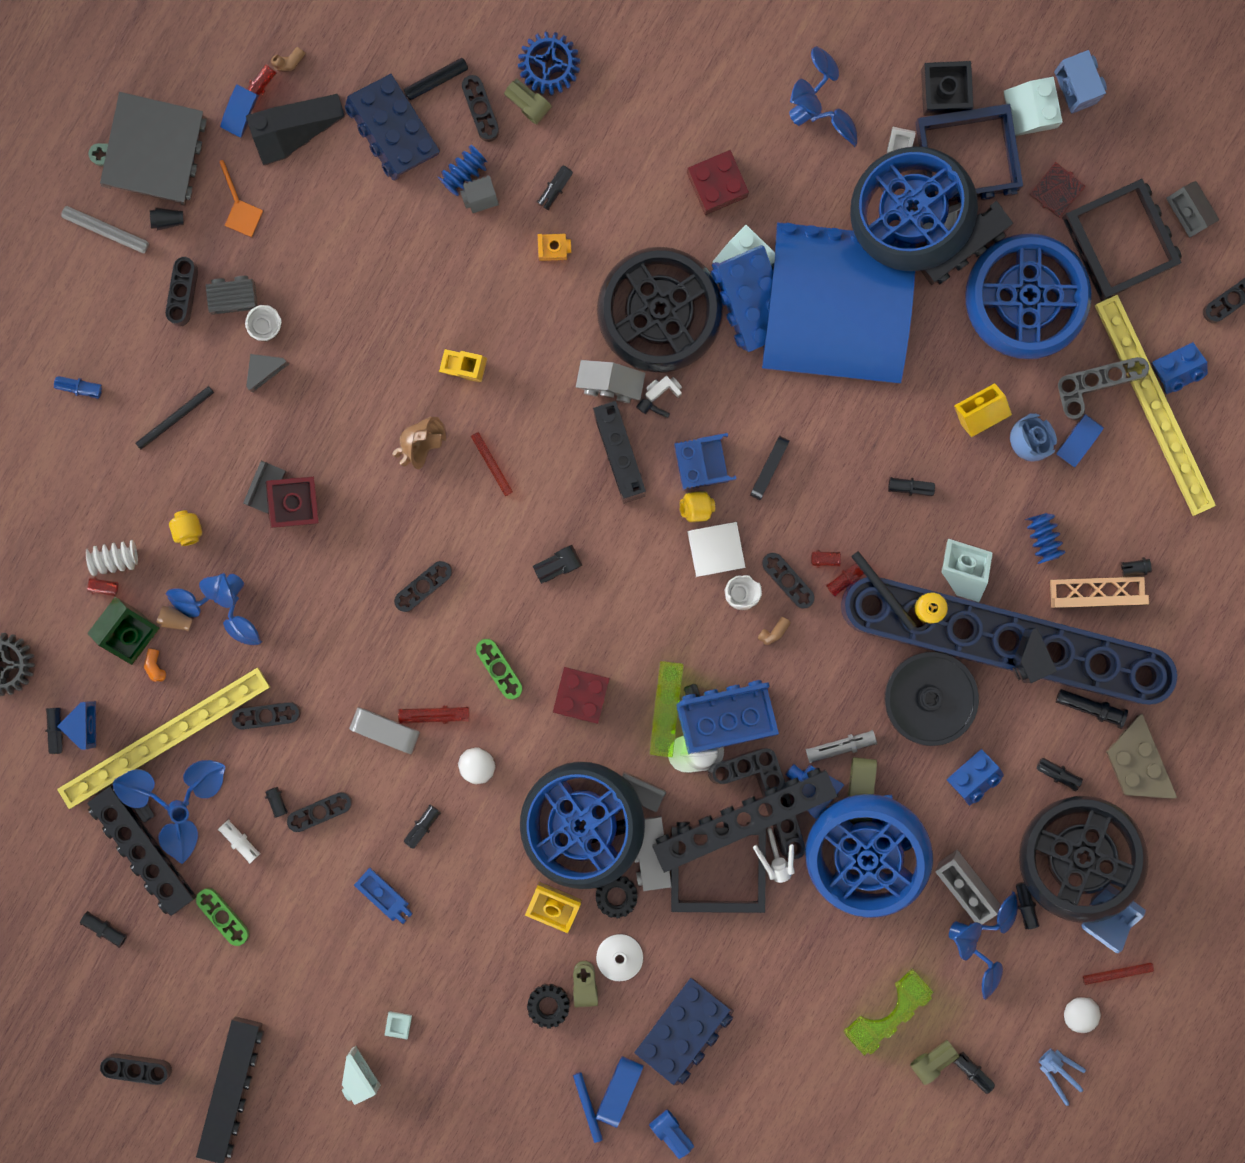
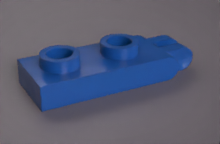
(383, 895)

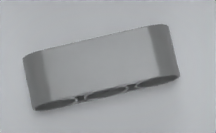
(384, 730)

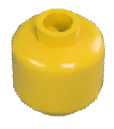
(696, 506)
(185, 528)
(923, 604)

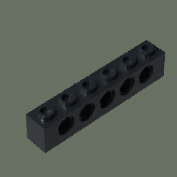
(154, 854)

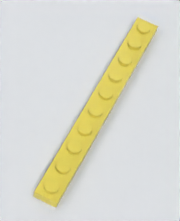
(1156, 407)
(164, 737)

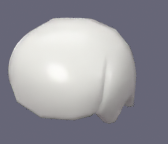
(263, 323)
(743, 592)
(476, 765)
(1082, 1015)

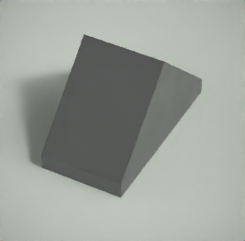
(263, 369)

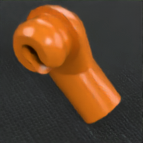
(151, 667)

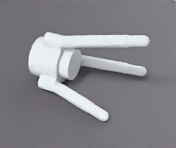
(780, 870)

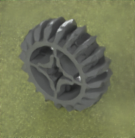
(23, 664)

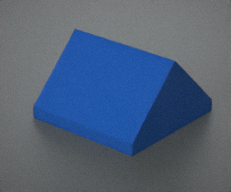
(81, 725)

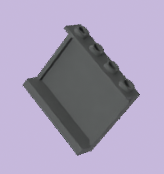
(153, 148)

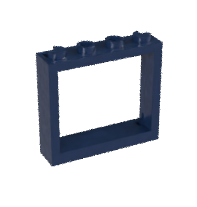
(974, 116)

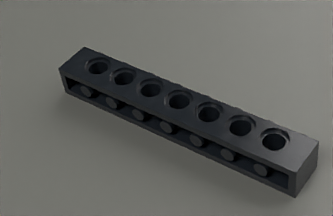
(823, 792)

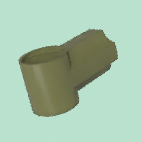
(531, 104)
(929, 1065)

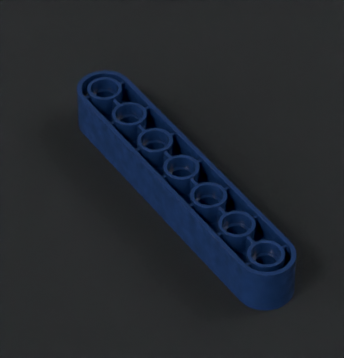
(983, 646)

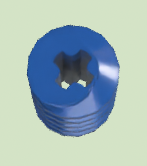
(463, 170)
(1045, 537)

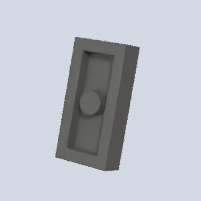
(1192, 208)
(257, 493)
(648, 794)

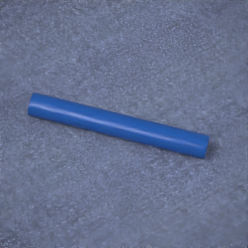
(587, 1106)

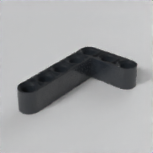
(762, 773)

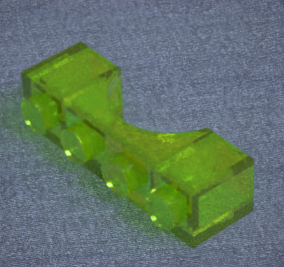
(665, 709)
(868, 1032)

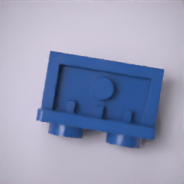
(1180, 368)
(976, 777)

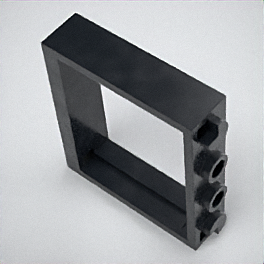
(1088, 255)
(619, 452)
(719, 906)

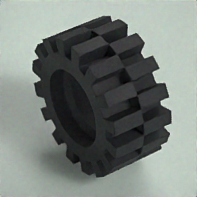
(617, 910)
(548, 1020)

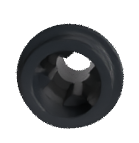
(165, 218)

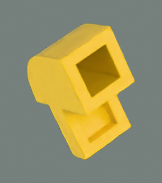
(463, 365)

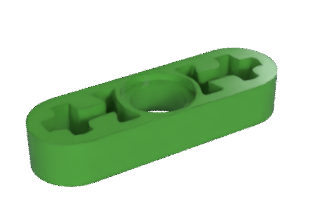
(483, 657)
(220, 926)

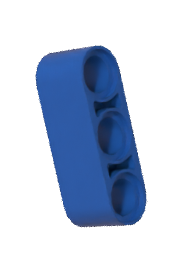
(619, 1092)

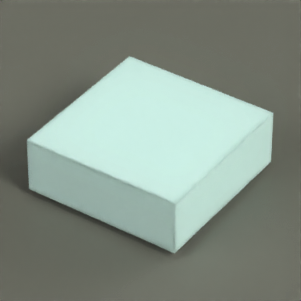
(398, 1025)

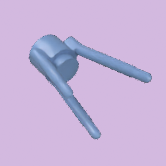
(1052, 1062)

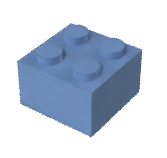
(1080, 81)

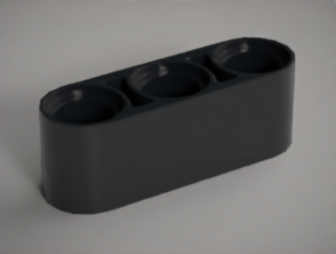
(177, 281)
(125, 1073)

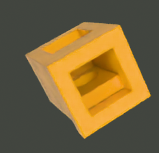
(546, 253)

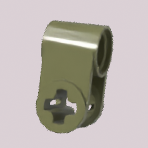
(584, 989)

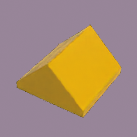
(553, 907)

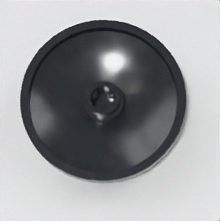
(931, 698)

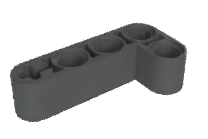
(1104, 382)

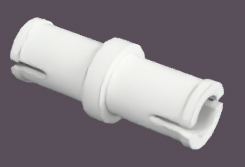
(239, 841)

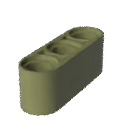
(862, 780)

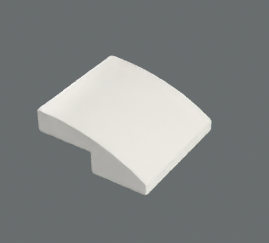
(716, 549)

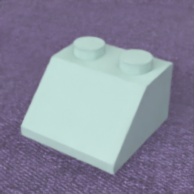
(1034, 106)
(742, 242)

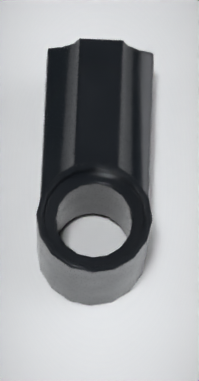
(561, 563)

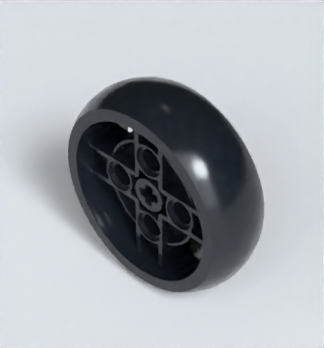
(638, 305)
(1127, 876)

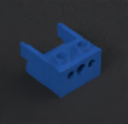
(702, 462)

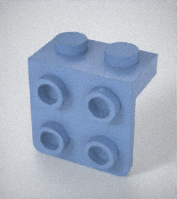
(1115, 930)

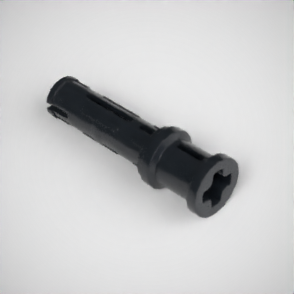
(1102, 711)

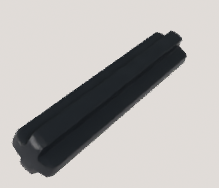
(436, 79)

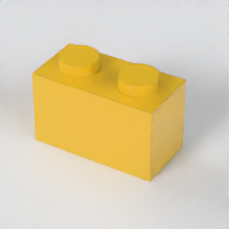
(983, 410)

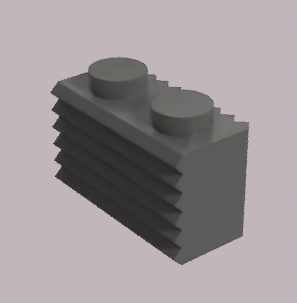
(479, 194)
(231, 296)

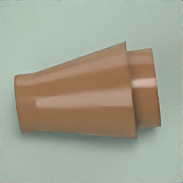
(174, 619)

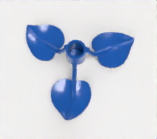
(809, 105)
(224, 592)
(179, 838)
(967, 938)

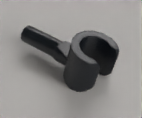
(645, 405)

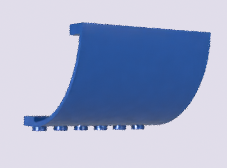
(836, 307)

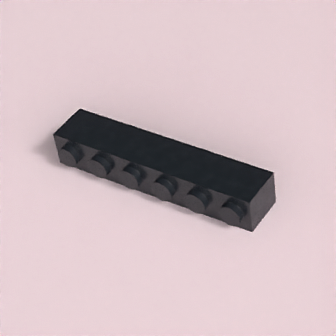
(229, 1090)

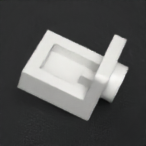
(900, 139)
(656, 388)

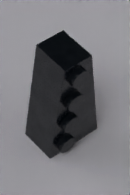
(988, 228)

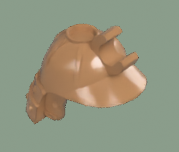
(418, 440)

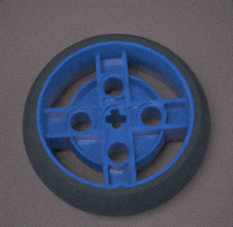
(947, 182)
(557, 790)

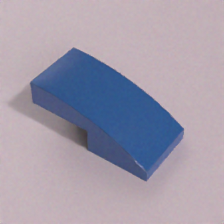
(238, 107)
(1080, 440)

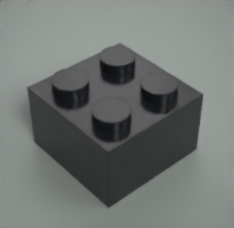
(946, 87)

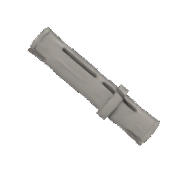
(841, 746)

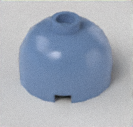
(1033, 438)

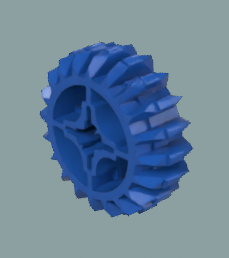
(539, 61)

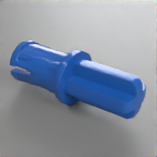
(78, 387)

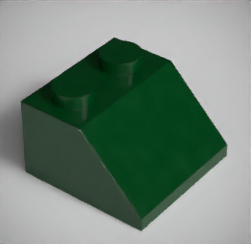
(123, 631)

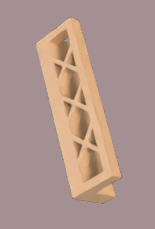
(1114, 600)

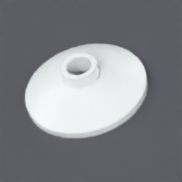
(619, 945)

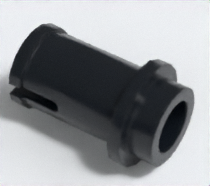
(1136, 567)
(276, 802)

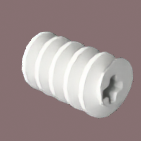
(112, 558)

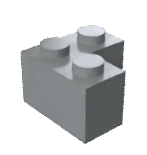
(610, 380)

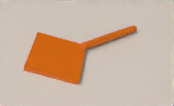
(242, 216)

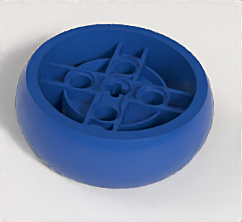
(1028, 255)
(901, 883)

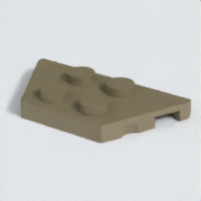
(1139, 763)

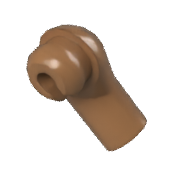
(288, 63)
(777, 633)

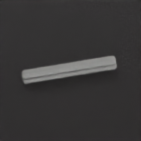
(105, 229)

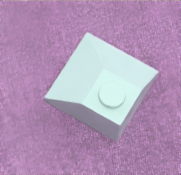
(966, 569)
(358, 1078)

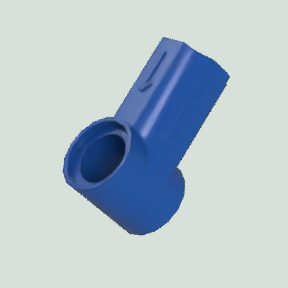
(668, 1129)

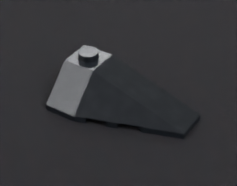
(288, 127)

